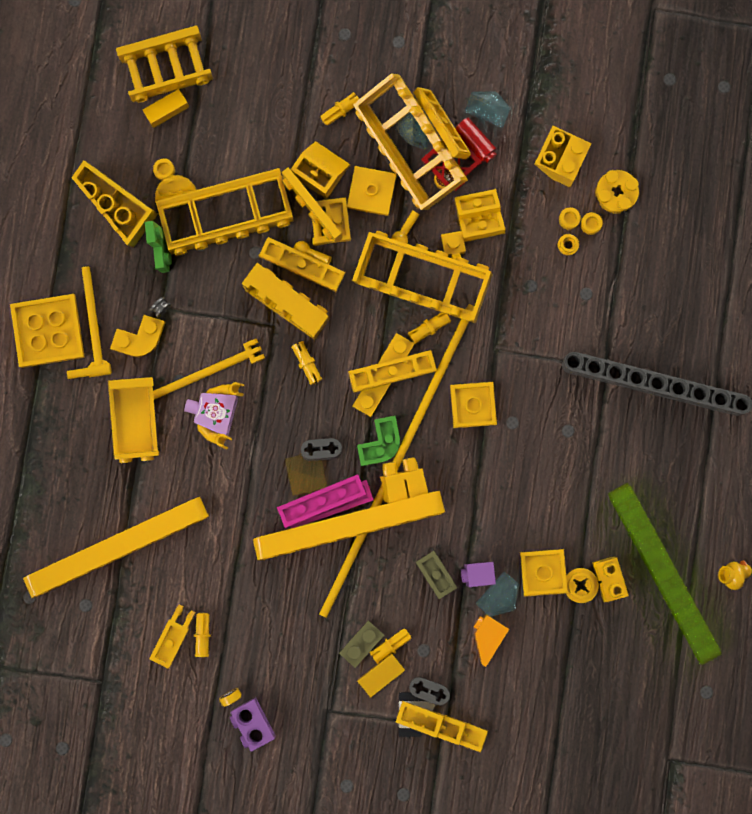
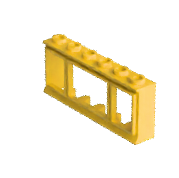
(387, 147)
(240, 230)
(421, 252)

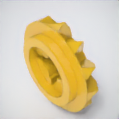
(591, 585)

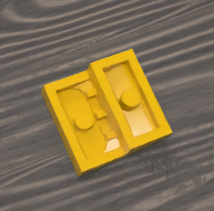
(479, 215)

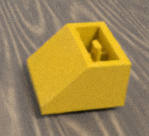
(562, 156)
(319, 169)

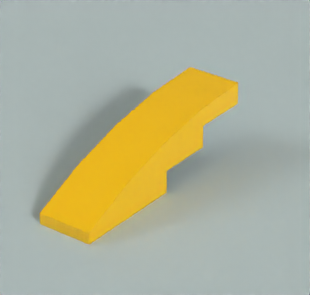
(441, 726)

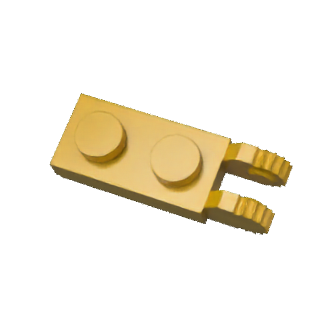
(171, 639)

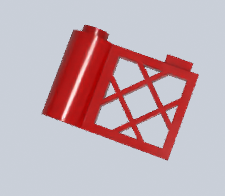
(476, 142)

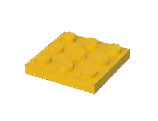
(47, 330)

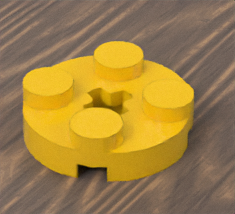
(606, 196)

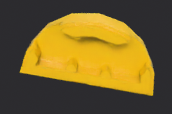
(173, 186)

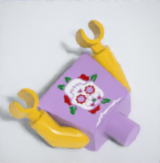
(215, 412)

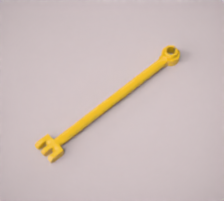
(248, 353)

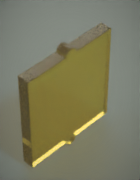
(305, 475)

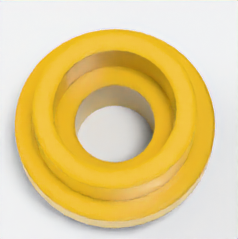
(568, 238)

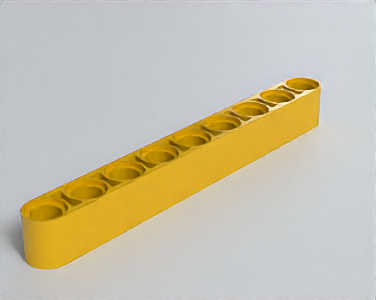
(348, 525)
(115, 547)

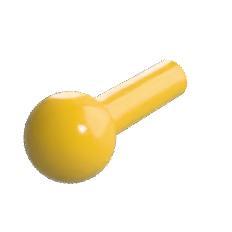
(406, 227)
(304, 247)

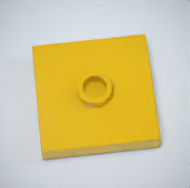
(371, 191)
(473, 405)
(543, 573)

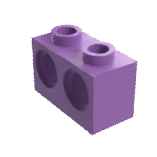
(478, 574)
(258, 722)

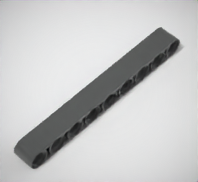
(667, 382)

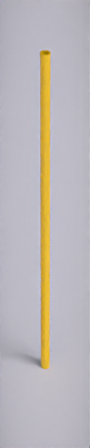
(398, 458)

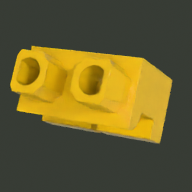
(403, 484)
(612, 582)

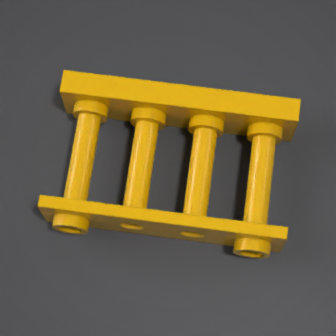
(149, 49)

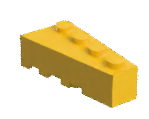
(117, 205)
(285, 301)

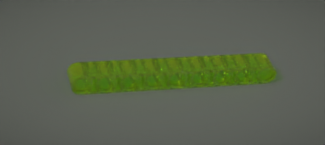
(664, 574)

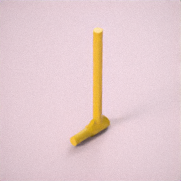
(99, 366)

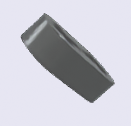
(321, 444)
(427, 696)

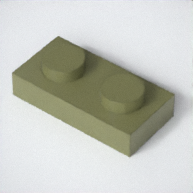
(436, 575)
(361, 644)

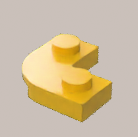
(143, 342)

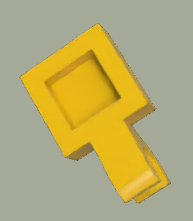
(453, 244)

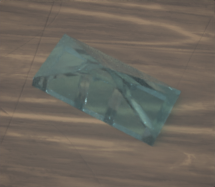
(488, 106)
(411, 131)
(499, 597)

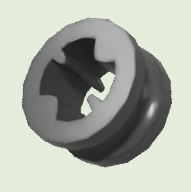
(160, 307)

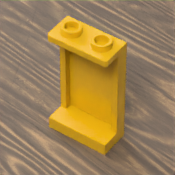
(133, 419)

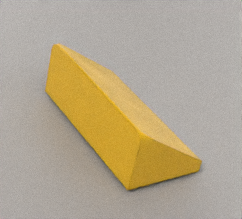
(166, 108)
(381, 675)

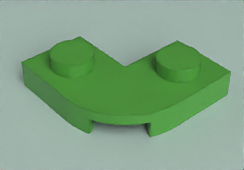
(156, 239)
(385, 447)

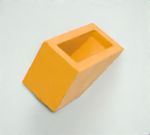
(488, 637)

